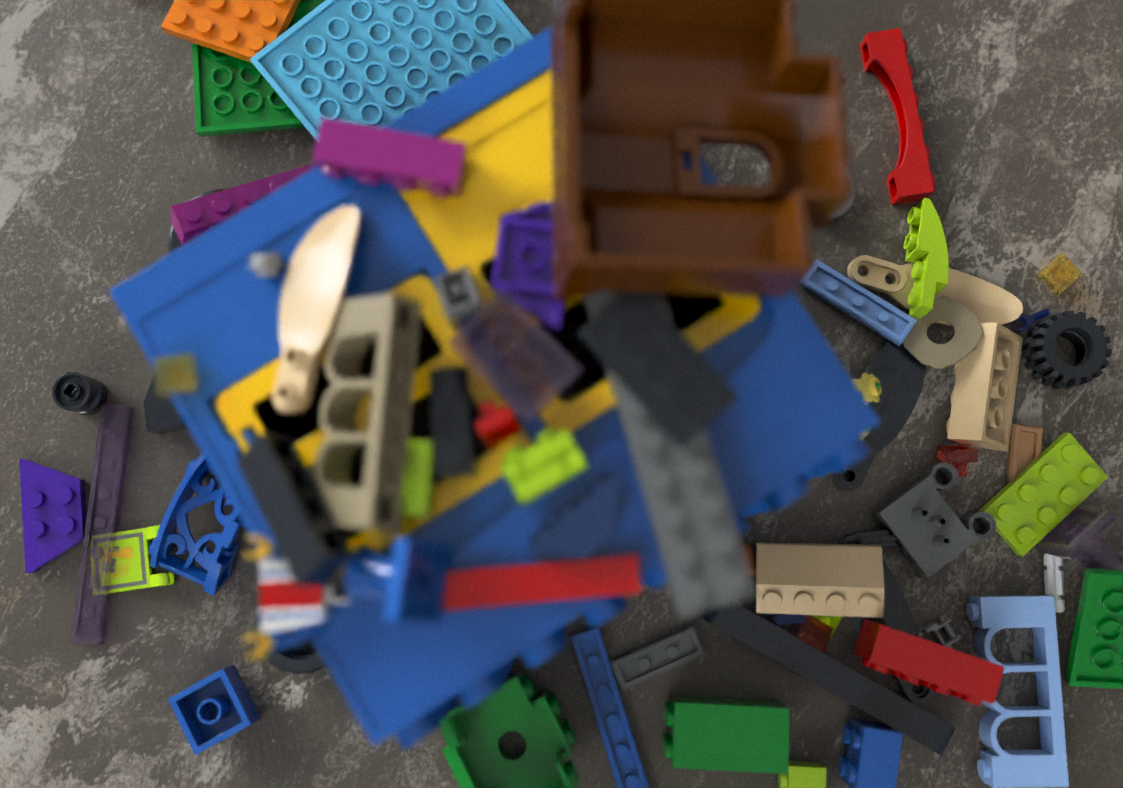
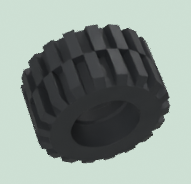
(1088, 343)

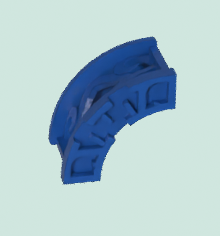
(216, 564)

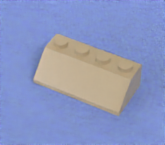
(986, 390)
(819, 579)

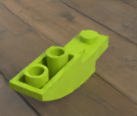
(929, 253)

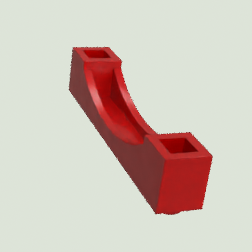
(886, 58)

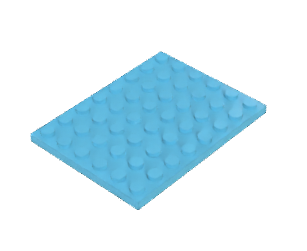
(383, 56)

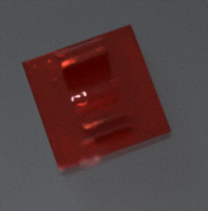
(958, 456)

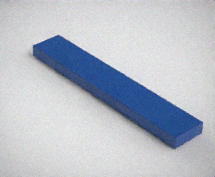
(609, 709)

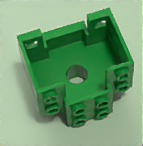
(475, 744)

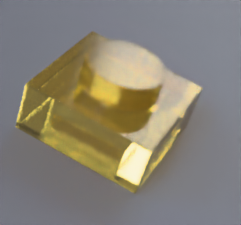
(1059, 274)
(176, 375)

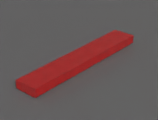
(541, 582)

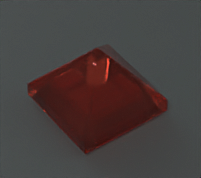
(815, 633)

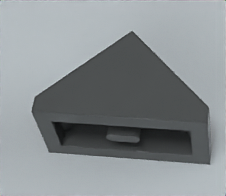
(458, 296)

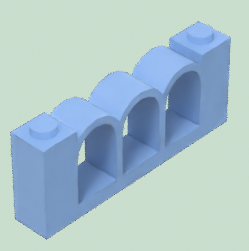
(1022, 767)

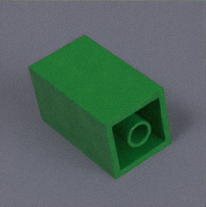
(726, 734)

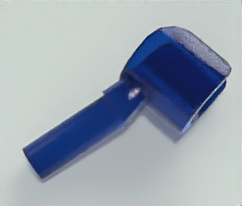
(1027, 320)

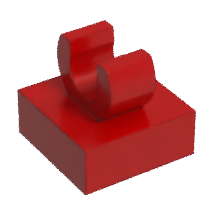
(497, 424)

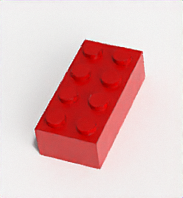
(934, 664)

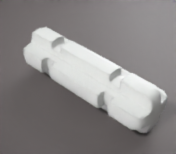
(1054, 580)

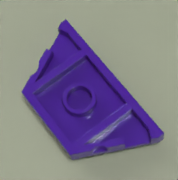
(526, 263)
(51, 513)

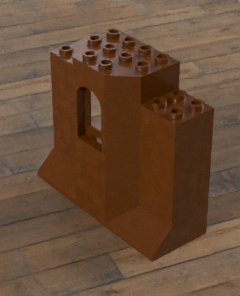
(654, 83)

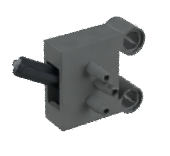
(925, 525)

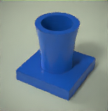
(408, 579)

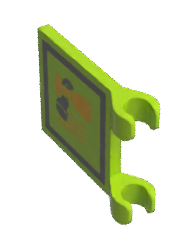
(132, 562)

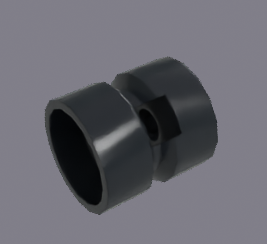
(79, 393)

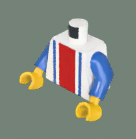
(287, 610)

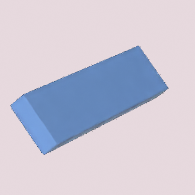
(858, 302)

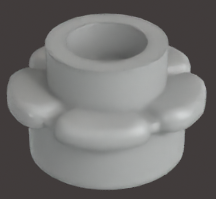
(266, 264)

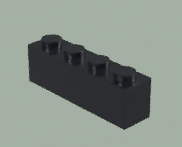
(294, 510)

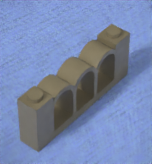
(395, 327)

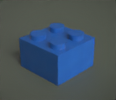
(214, 709)
(870, 754)

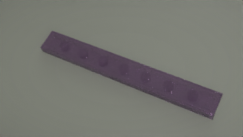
(102, 524)

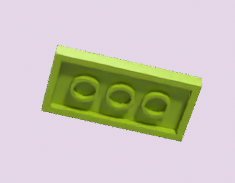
(1044, 493)

